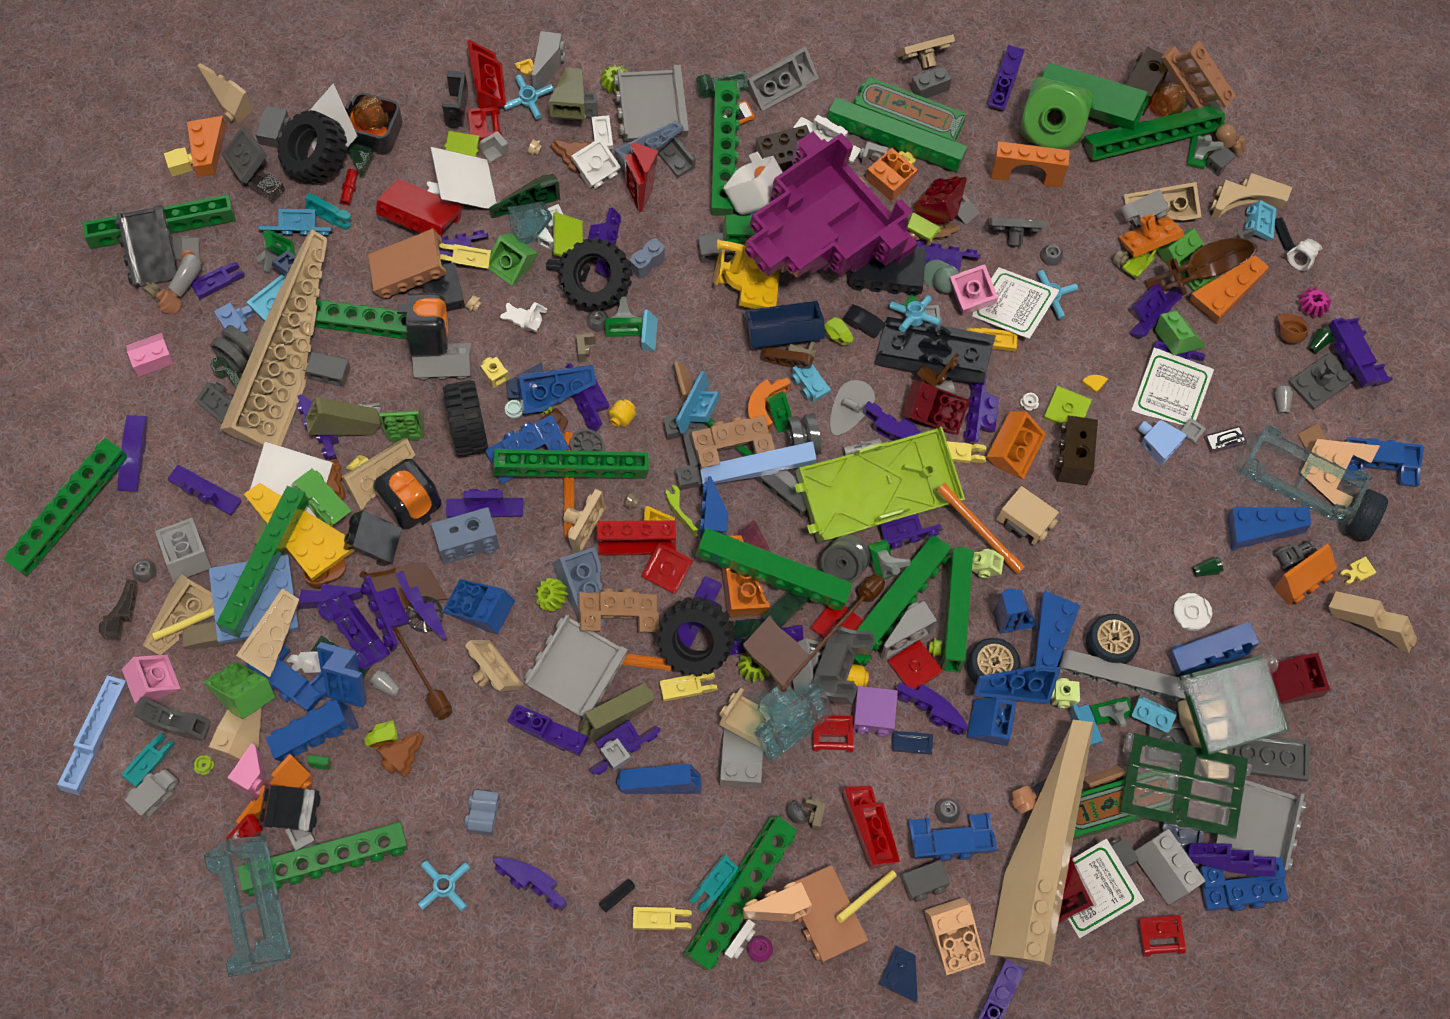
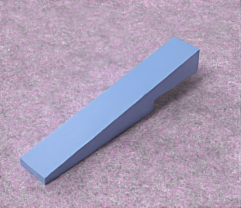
(761, 464)
(91, 736)

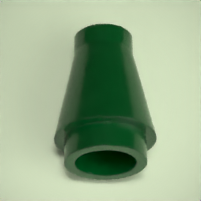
(1320, 340)
(1211, 566)

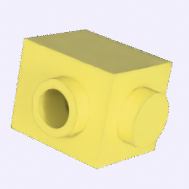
(179, 161)

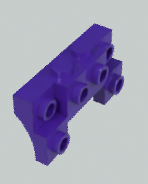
(1356, 353)
(355, 628)

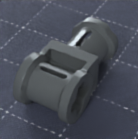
(1294, 554)

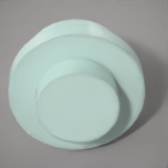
(514, 409)

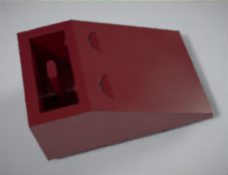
(941, 200)
(935, 407)
(1300, 679)
(1076, 894)

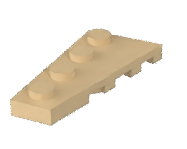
(361, 479)
(269, 635)

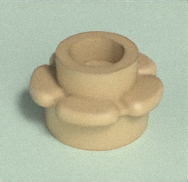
(534, 147)
(473, 304)

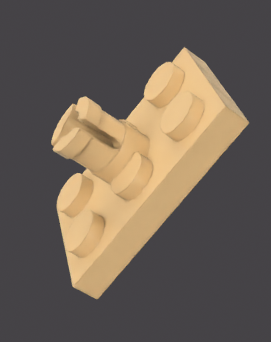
(926, 50)
(584, 520)
(492, 666)

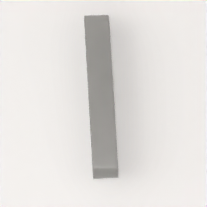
(1120, 675)

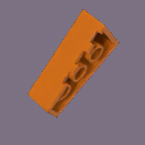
(1229, 289)
(743, 593)

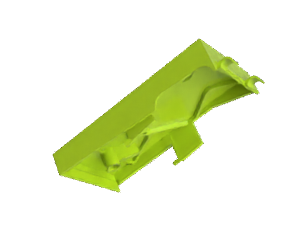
(877, 485)

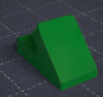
(779, 410)

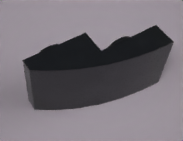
(864, 319)

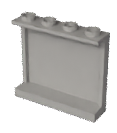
(650, 101)
(575, 667)
(1267, 823)

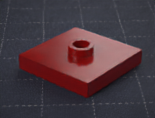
(667, 568)
(831, 618)
(915, 666)

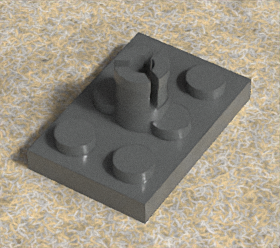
(244, 155)
(1016, 227)
(1321, 381)

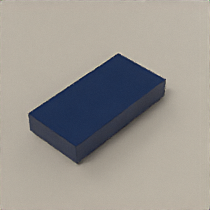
(912, 742)

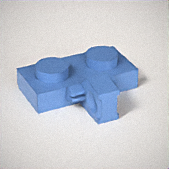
(236, 317)

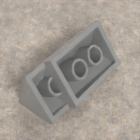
(782, 79)

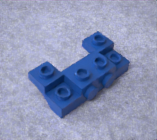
(531, 437)
(1392, 456)
(294, 686)
(952, 842)
(1242, 892)

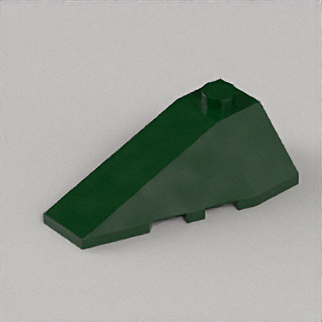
(538, 190)

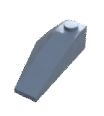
(580, 574)

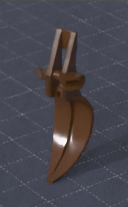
(1207, 262)

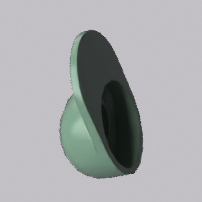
(938, 275)

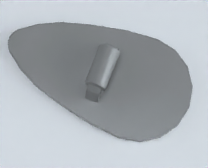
(849, 406)

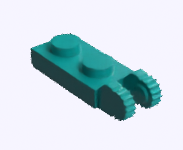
(328, 212)
(147, 760)
(714, 882)

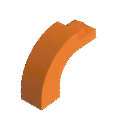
(758, 401)

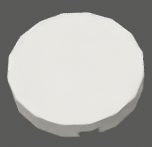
(1192, 612)

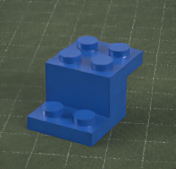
(341, 674)

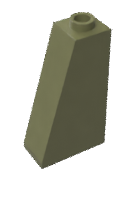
(569, 96)
(341, 418)
(615, 712)

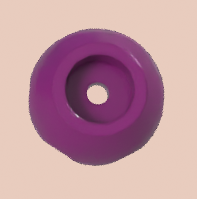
(760, 955)

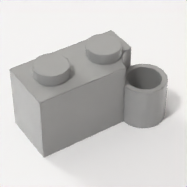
(1150, 204)
(152, 793)

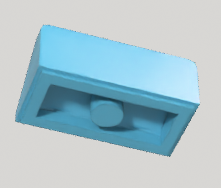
(649, 331)

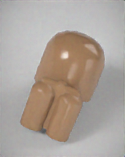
(1227, 134)

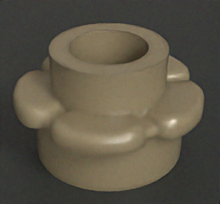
(1121, 258)
(151, 289)
(631, 500)

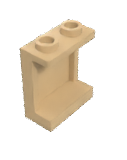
(1029, 514)
(741, 717)

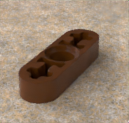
(787, 358)

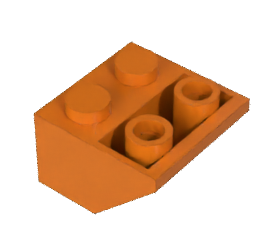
(891, 174)

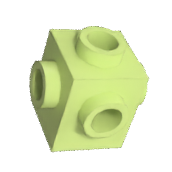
(987, 563)
(1066, 693)

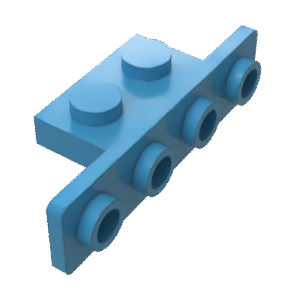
(297, 220)
(698, 405)

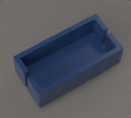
(784, 324)

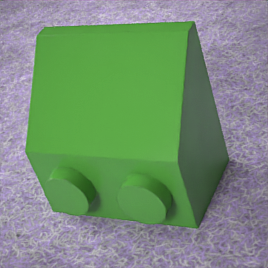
(511, 258)
(1178, 333)

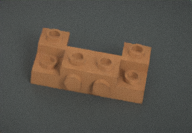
(729, 435)
(617, 606)

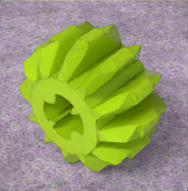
(607, 78)
(551, 594)
(747, 670)

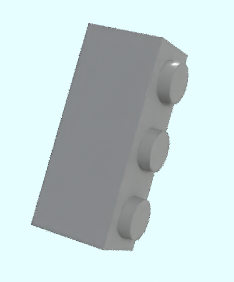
(452, 363)
(808, 673)
(1168, 867)

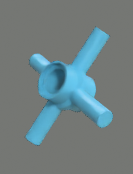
(528, 91)
(1064, 290)
(915, 313)
(449, 892)

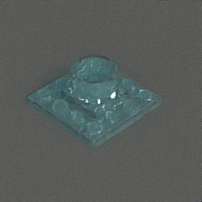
(790, 718)

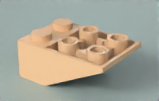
(781, 906)
(955, 935)

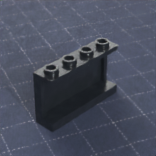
(147, 246)
(895, 277)

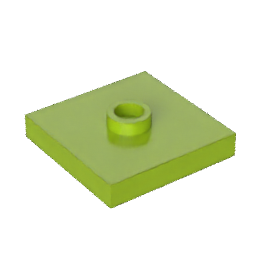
(1066, 403)

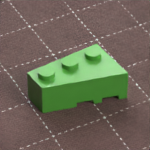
(321, 498)

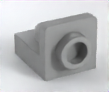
(872, 151)
(615, 754)

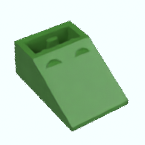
(1182, 251)
(403, 425)
(240, 689)

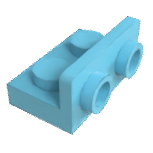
(1262, 219)
(811, 382)
(1154, 714)

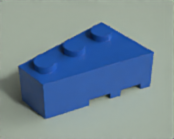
(1013, 612)

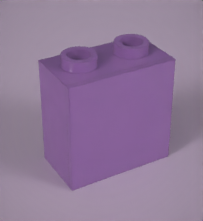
(875, 711)

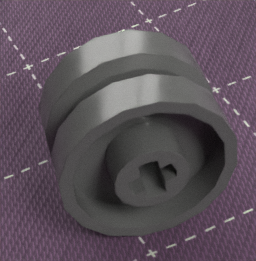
(233, 347)
(804, 431)
(846, 558)

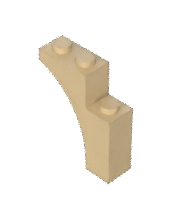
(1251, 191)
(1373, 616)

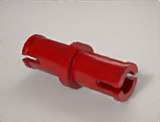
(348, 187)

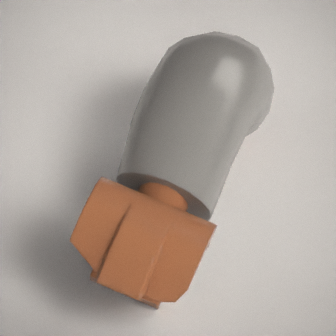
(185, 275)

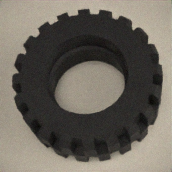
(296, 141)
(579, 257)
(465, 417)
(682, 656)

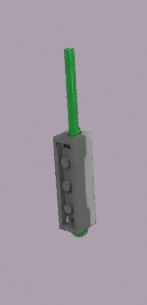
(779, 484)

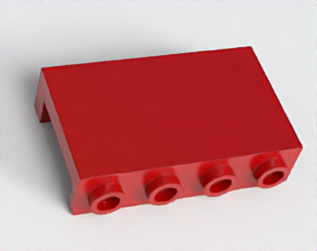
(417, 208)
(634, 537)

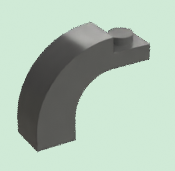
(170, 721)

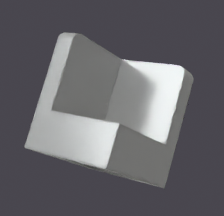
(493, 147)
(967, 210)
(183, 243)
(301, 839)

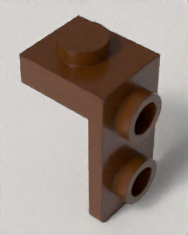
(929, 376)

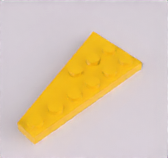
(312, 543)

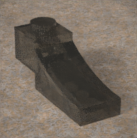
(264, 185)
(112, 624)

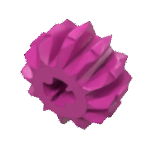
(1314, 302)

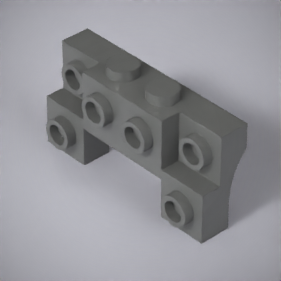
(689, 475)
(838, 660)

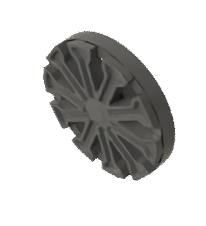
(586, 443)

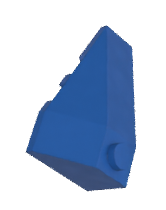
(548, 387)
(1023, 684)

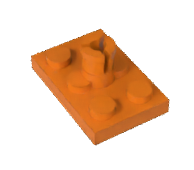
(1151, 235)

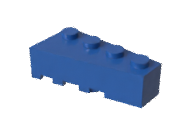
(1265, 524)
(1053, 629)
(312, 729)

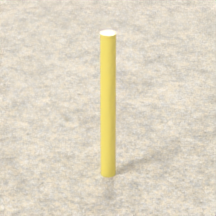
(183, 624)
(866, 896)

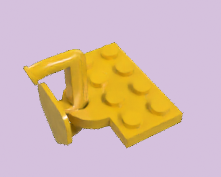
(742, 273)

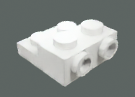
(596, 163)

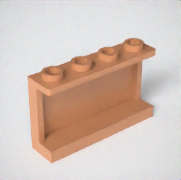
(406, 264)
(821, 926)

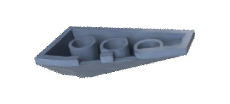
(656, 140)

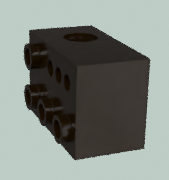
(1148, 73)
(781, 145)
(1076, 450)

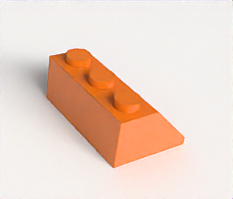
(1016, 444)
(1307, 576)

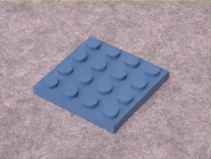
(223, 581)

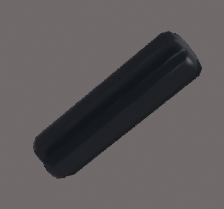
(1283, 234)
(617, 895)

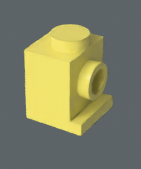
(496, 376)

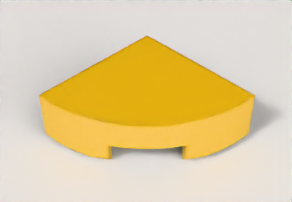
(525, 66)
(1094, 382)

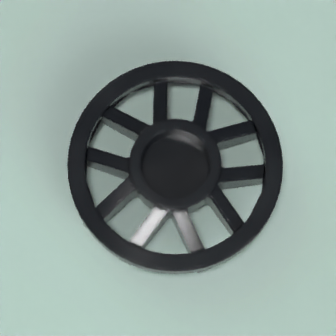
(424, 630)

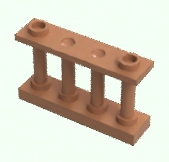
(1185, 76)

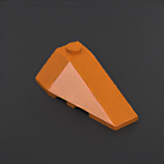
(289, 774)

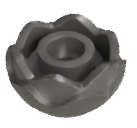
(1052, 259)
(592, 320)
(144, 576)
(797, 813)
(943, 815)

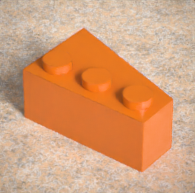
(205, 144)

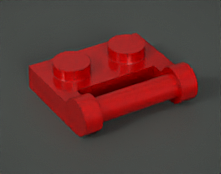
(478, 121)
(835, 727)
(1161, 928)

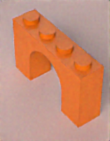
(1051, 160)

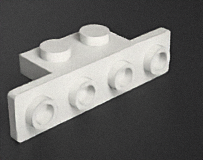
(827, 131)

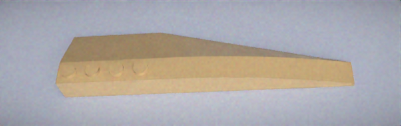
(278, 361)
(1040, 863)

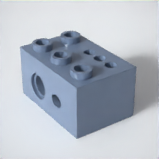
(465, 536)

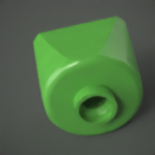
(1050, 95)

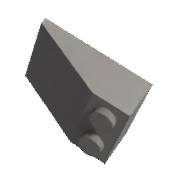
(548, 58)
(182, 549)
(913, 626)
(740, 762)

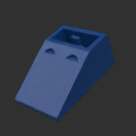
(713, 511)
(479, 605)

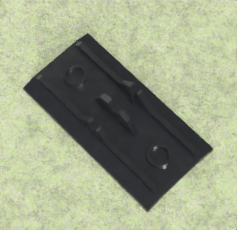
(935, 348)

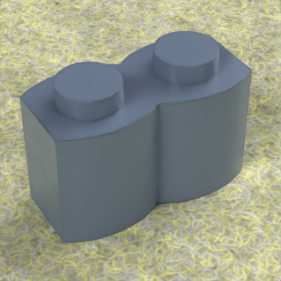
(651, 256)
(482, 813)

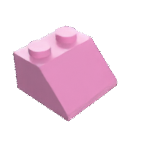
(974, 289)
(149, 354)
(150, 677)
(249, 773)

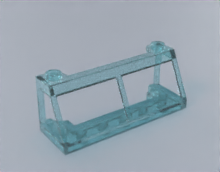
(1337, 513)
(275, 943)

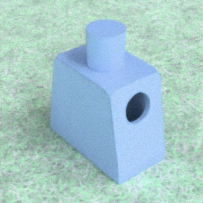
(1161, 440)

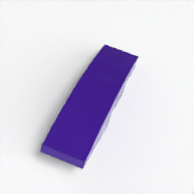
(134, 446)
(311, 598)
(425, 611)
(1236, 861)

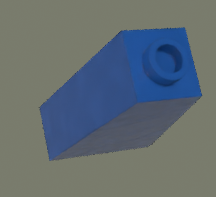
(660, 780)

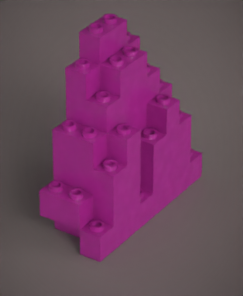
(826, 216)

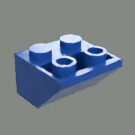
(992, 720)

